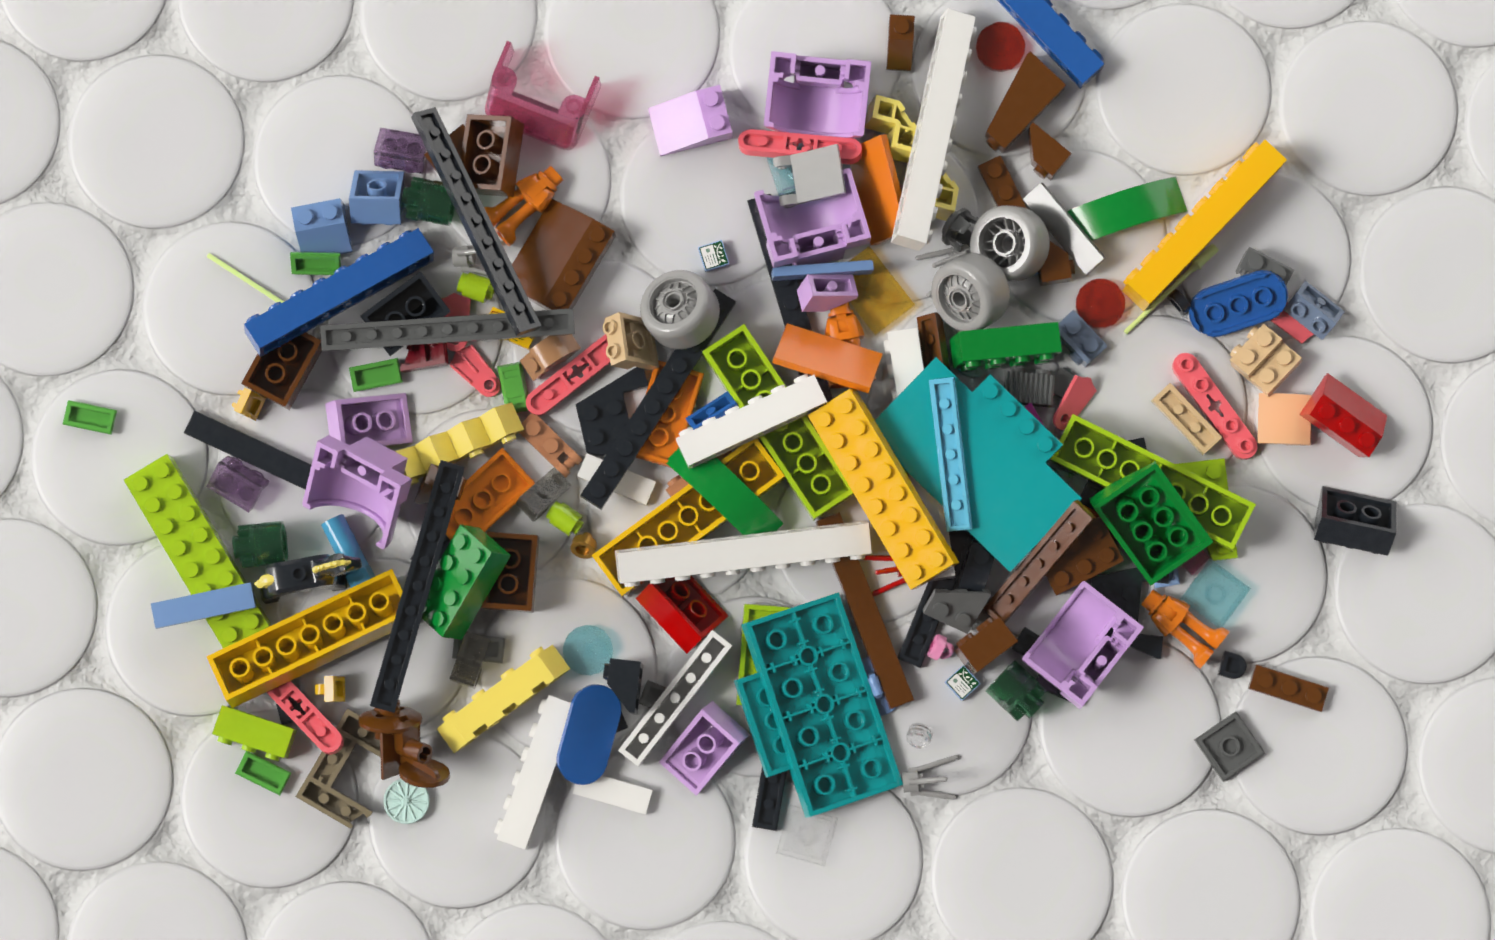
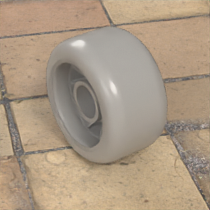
(994, 236)
(970, 292)
(679, 309)

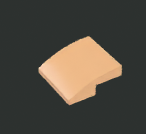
(1280, 419)

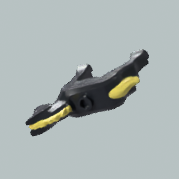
(306, 574)

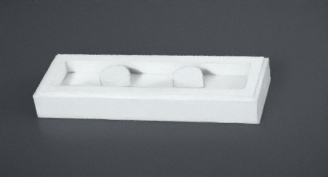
(631, 486)
(616, 793)

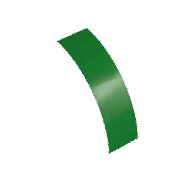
(1129, 208)
(727, 495)

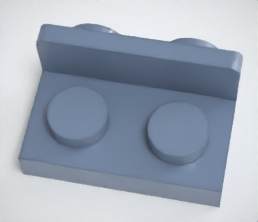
(1313, 310)
(1080, 339)

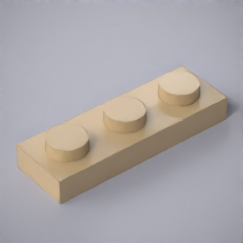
(1186, 419)

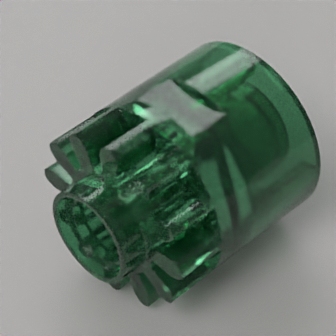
(427, 202)
(261, 544)
(1017, 691)

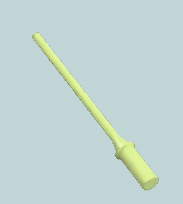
(1196, 264)
(244, 278)

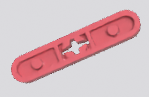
(776, 144)
(558, 388)
(1229, 426)
(313, 723)

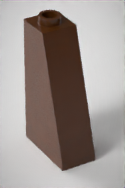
(1024, 102)

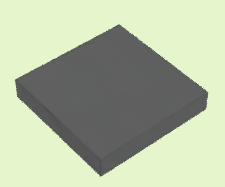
(1229, 746)

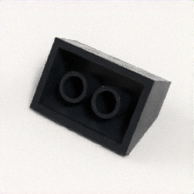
(410, 301)
(1355, 521)
(625, 681)

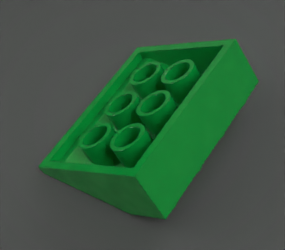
(1151, 522)

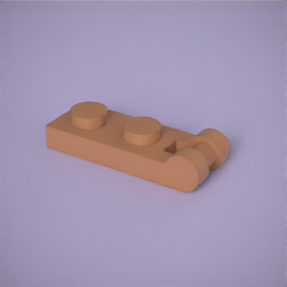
(549, 444)

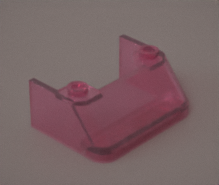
(543, 122)

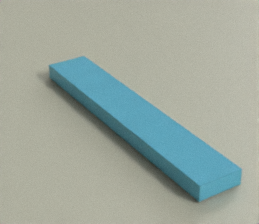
(950, 454)

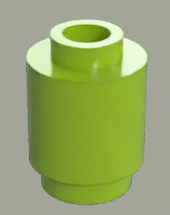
(475, 287)
(565, 518)

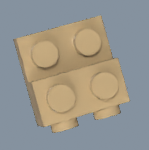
(629, 342)
(1264, 359)

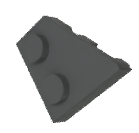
(956, 607)

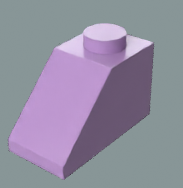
(826, 291)

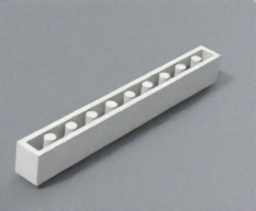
(933, 130)
(905, 367)
(743, 552)

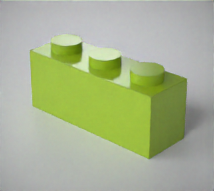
(254, 733)

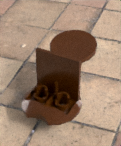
(401, 747)

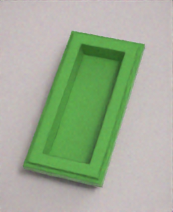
(315, 263)
(375, 374)
(513, 385)
(89, 417)
(263, 773)

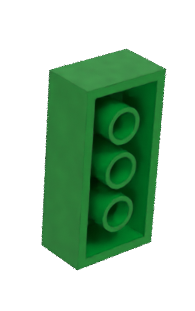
(1005, 345)
(463, 581)

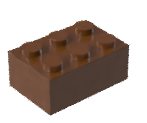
(492, 153)
(284, 370)
(1087, 557)
(517, 581)
(985, 646)

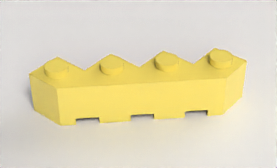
(888, 117)
(463, 441)
(504, 697)

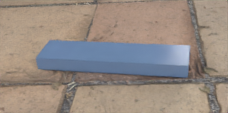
(801, 271)
(203, 605)

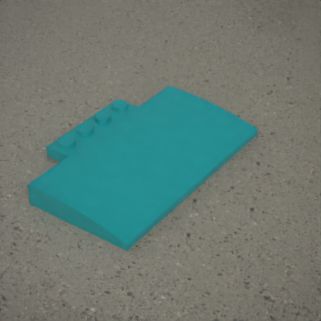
(1005, 455)
(815, 707)

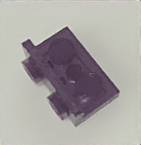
(399, 151)
(237, 483)

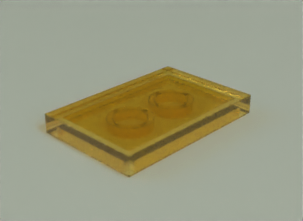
(879, 295)

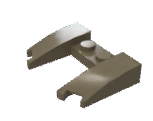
(318, 788)

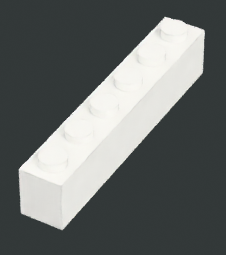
(751, 421)
(675, 698)
(536, 775)

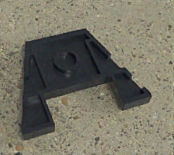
(605, 412)
(1124, 591)

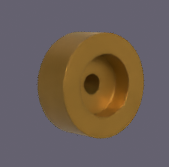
(583, 545)

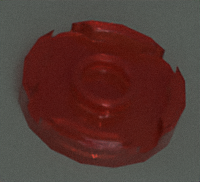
(1000, 46)
(1100, 303)

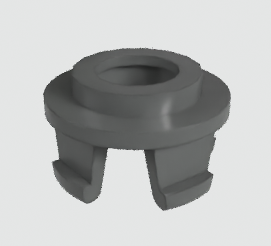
(957, 228)

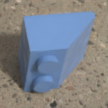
(376, 197)
(322, 227)

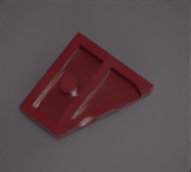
(425, 357)

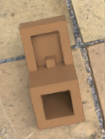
(549, 353)

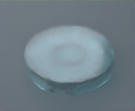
(587, 650)

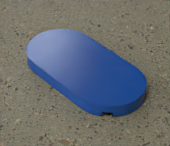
(1238, 303)
(588, 734)

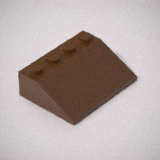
(561, 256)

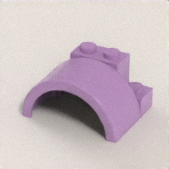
(817, 97)
(813, 230)
(359, 478)
(1077, 644)

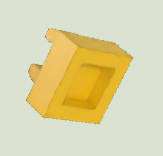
(249, 403)
(332, 689)

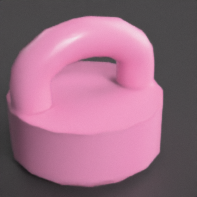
(937, 647)

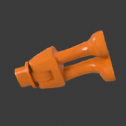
(536, 191)
(844, 326)
(1168, 615)

